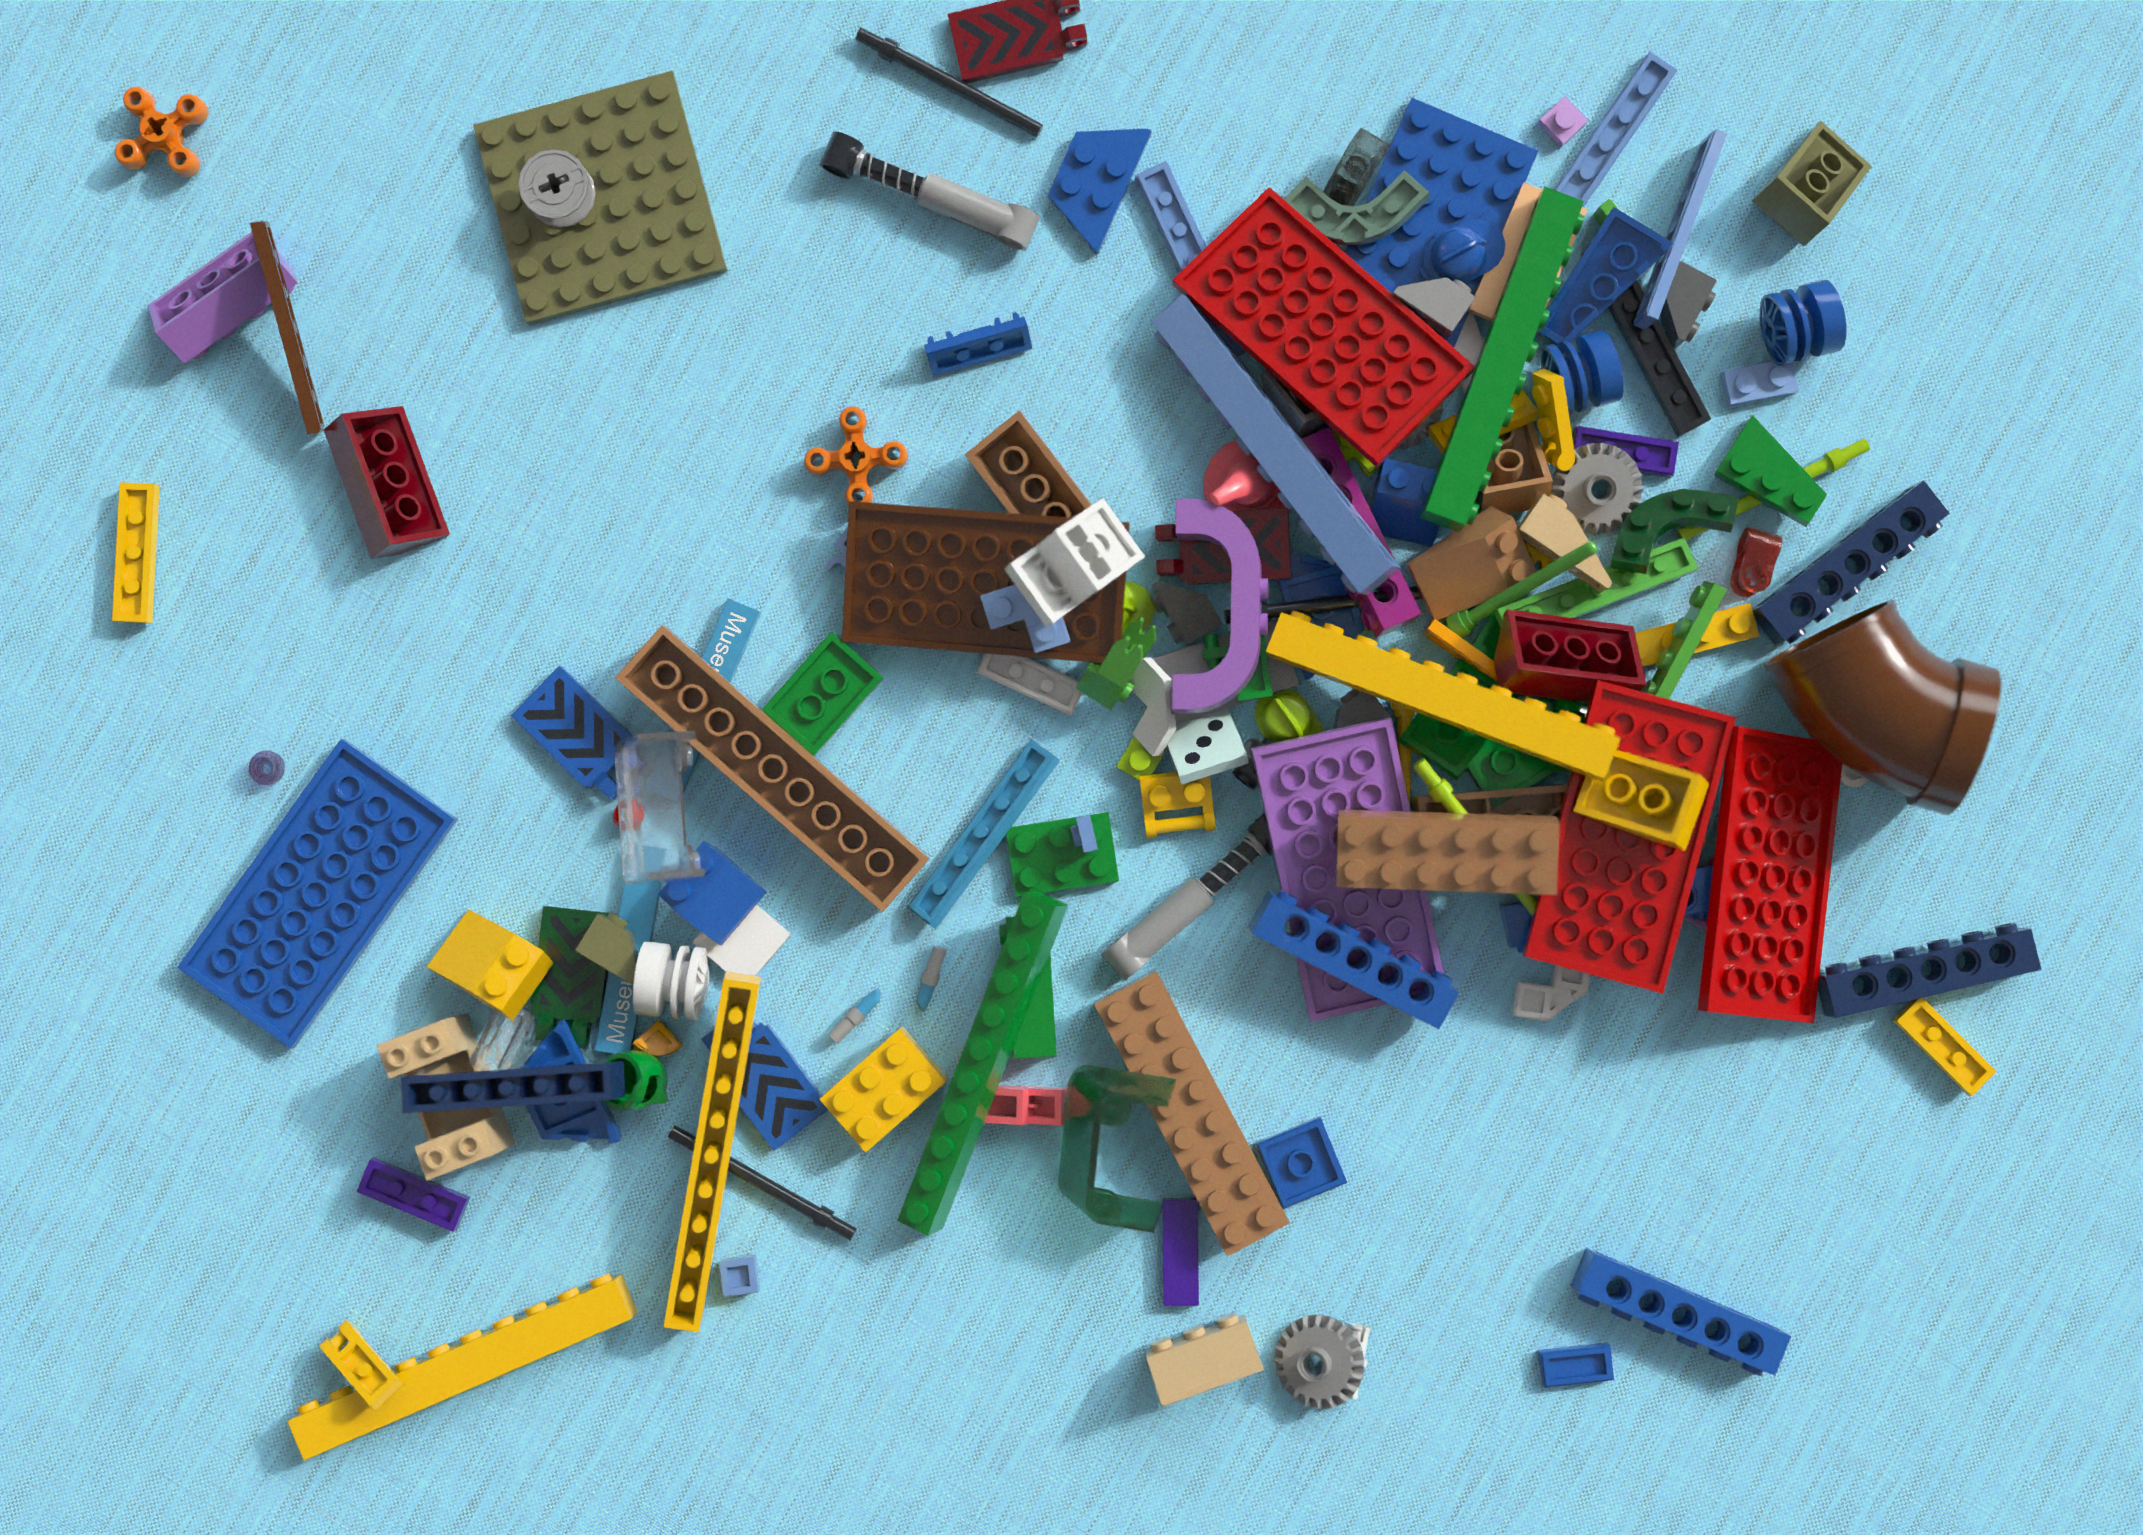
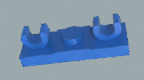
(978, 345)

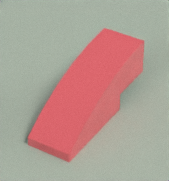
(1028, 1105)

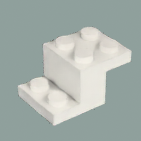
(1074, 562)

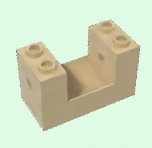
(453, 1135)

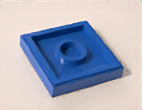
(1301, 1162)

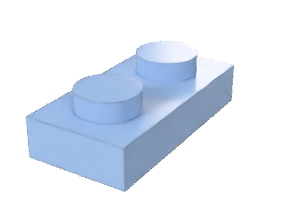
(1758, 383)

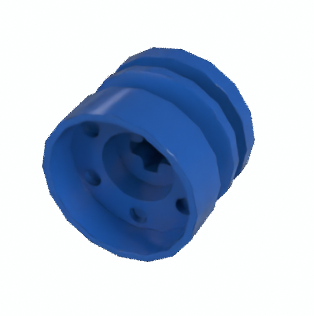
(1803, 322)
(1588, 370)

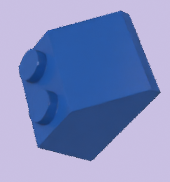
(1399, 501)
(717, 900)

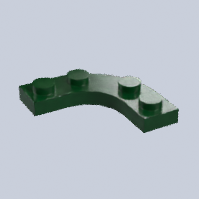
(1668, 512)

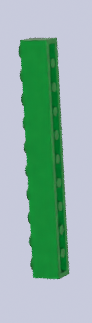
(1502, 359)
(982, 1062)

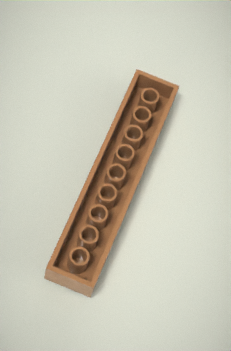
(773, 768)

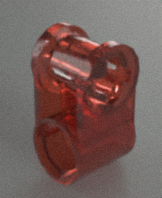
(1755, 555)

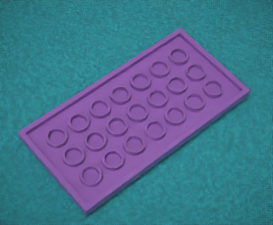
(1301, 793)

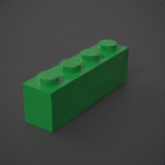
(1037, 1032)

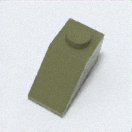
(611, 946)

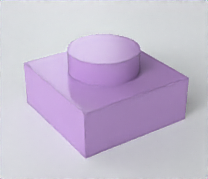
(1562, 122)

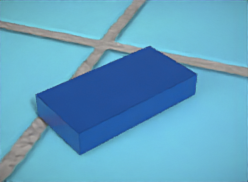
(1576, 1365)

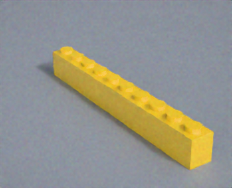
(1443, 696)
(712, 1151)
(467, 1364)

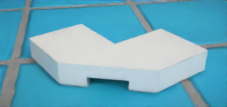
(1157, 723)
(1545, 1001)

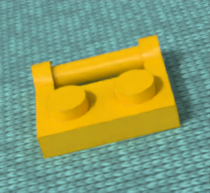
(1166, 793)

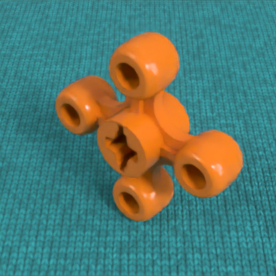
(151, 126)
(872, 456)

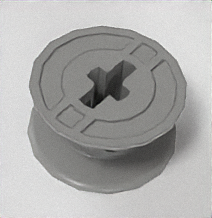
(538, 187)

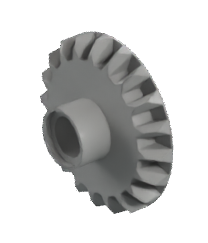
(1622, 482)
(1340, 1357)

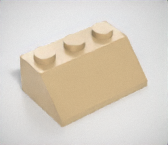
(1203, 1359)

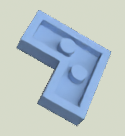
(1010, 606)

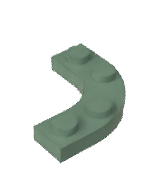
(1364, 222)

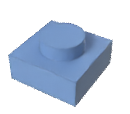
(1084, 834)
(739, 1275)

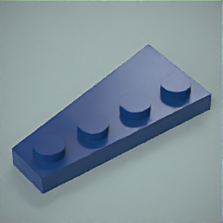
(1608, 267)

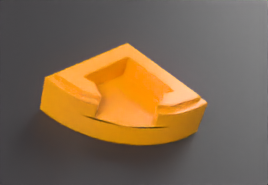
(657, 1041)

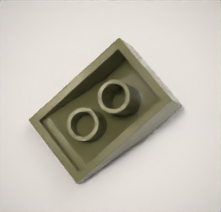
(1812, 184)

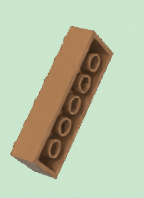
(1447, 852)

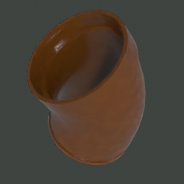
(1892, 706)

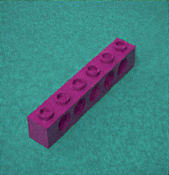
(1400, 605)

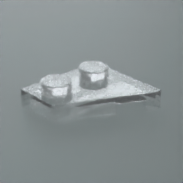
(504, 1042)

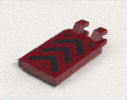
(1013, 36)
(1209, 564)

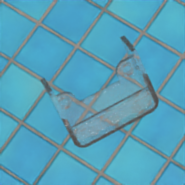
(653, 808)

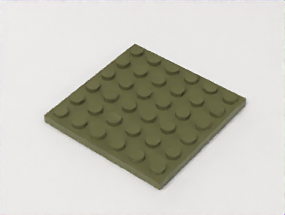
(649, 206)

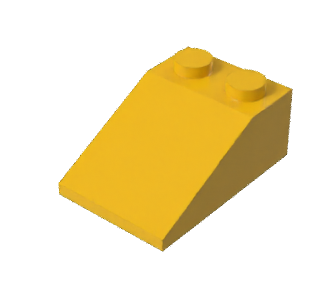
(1645, 799)
(491, 964)

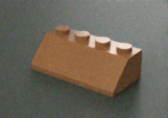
(1026, 472)

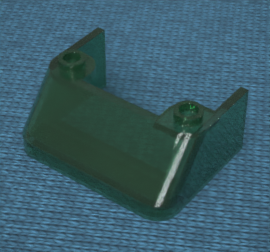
(1105, 1098)

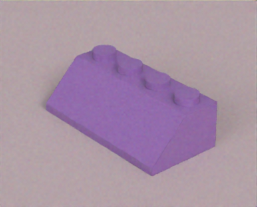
(214, 300)

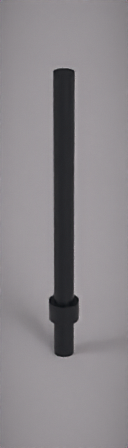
(890, 50)
(1318, 604)
(821, 1217)

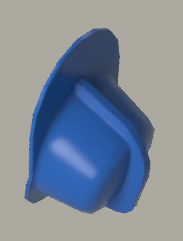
(1465, 251)

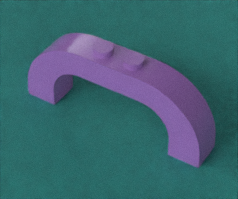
(1210, 690)

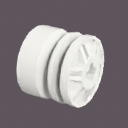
(664, 980)

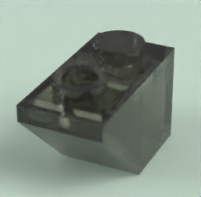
(1356, 168)
(1187, 611)

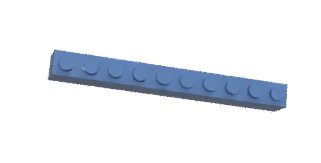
(1275, 445)

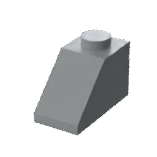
(1437, 302)

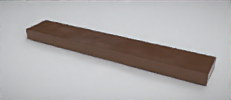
(287, 326)

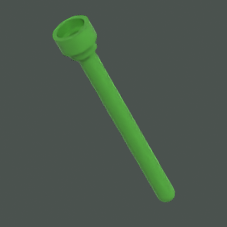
(1465, 621)

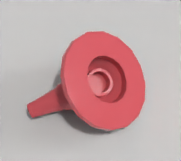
(1236, 482)

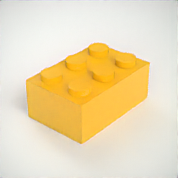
(884, 1089)

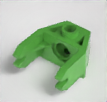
(1110, 680)

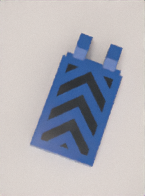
(574, 729)
(775, 1088)

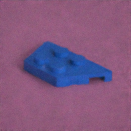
(1096, 179)
(1319, 579)
(569, 1119)

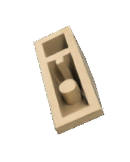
(1557, 532)

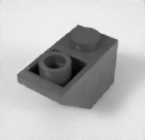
(1686, 298)

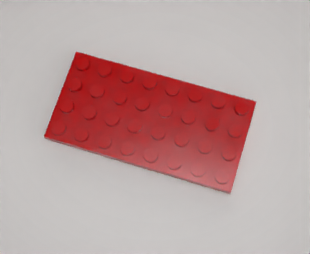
(1323, 326)
(1770, 877)
(1617, 891)

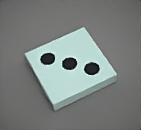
(1206, 746)

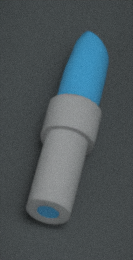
(930, 977)
(855, 1016)

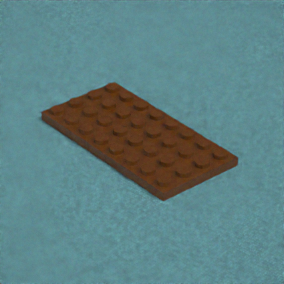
(921, 575)

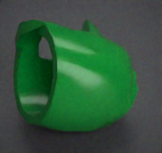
(643, 1078)

